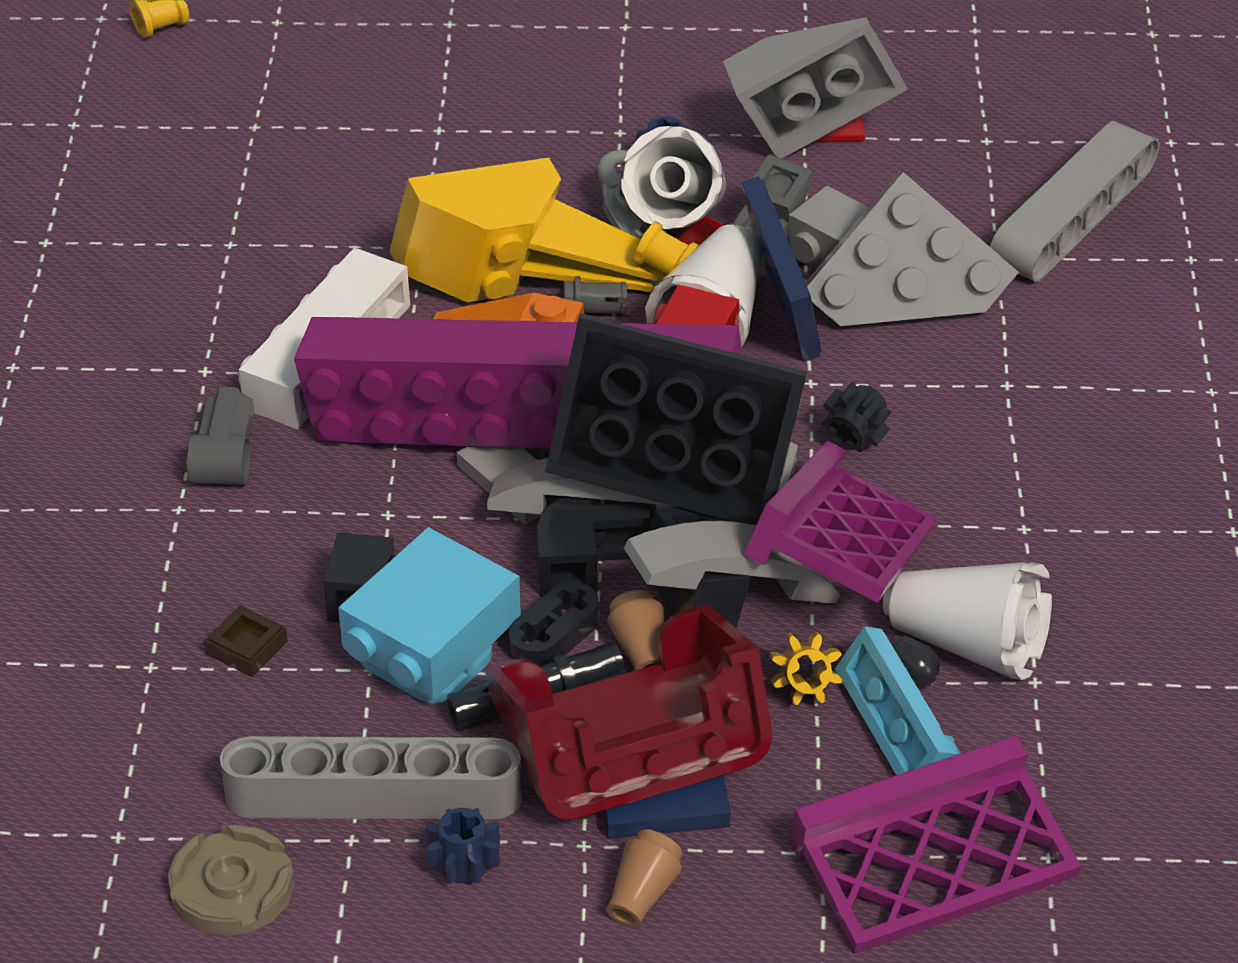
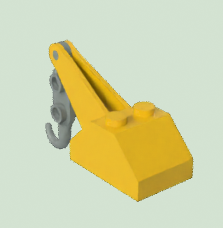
(495, 224)

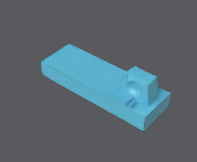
(892, 704)

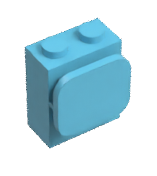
(430, 617)

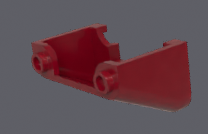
(643, 729)

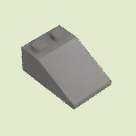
(812, 81)

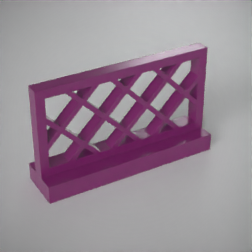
(810, 500)
(901, 805)

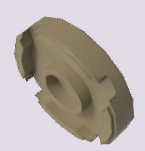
(231, 880)

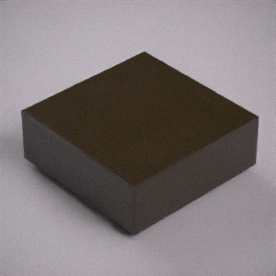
(246, 641)

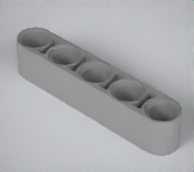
(1075, 200)
(370, 777)

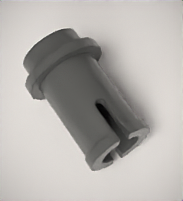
(594, 295)

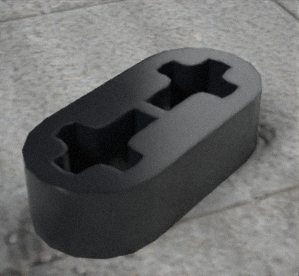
(546, 621)

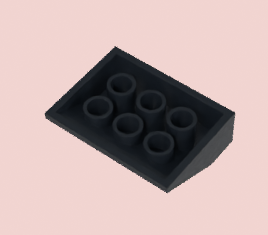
(674, 420)

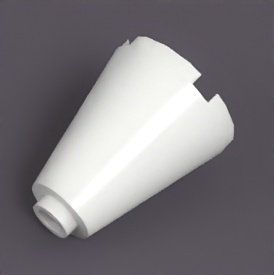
(673, 177)
(722, 265)
(976, 612)

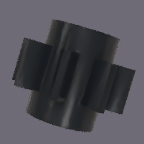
(856, 417)

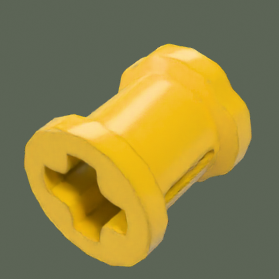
(155, 14)
(661, 249)

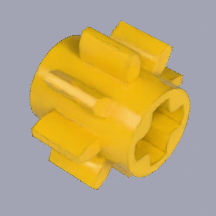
(821, 670)

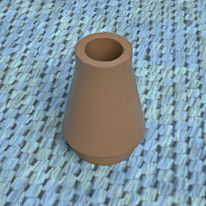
(636, 623)
(644, 874)

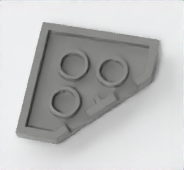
(907, 263)

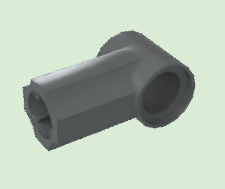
(222, 447)

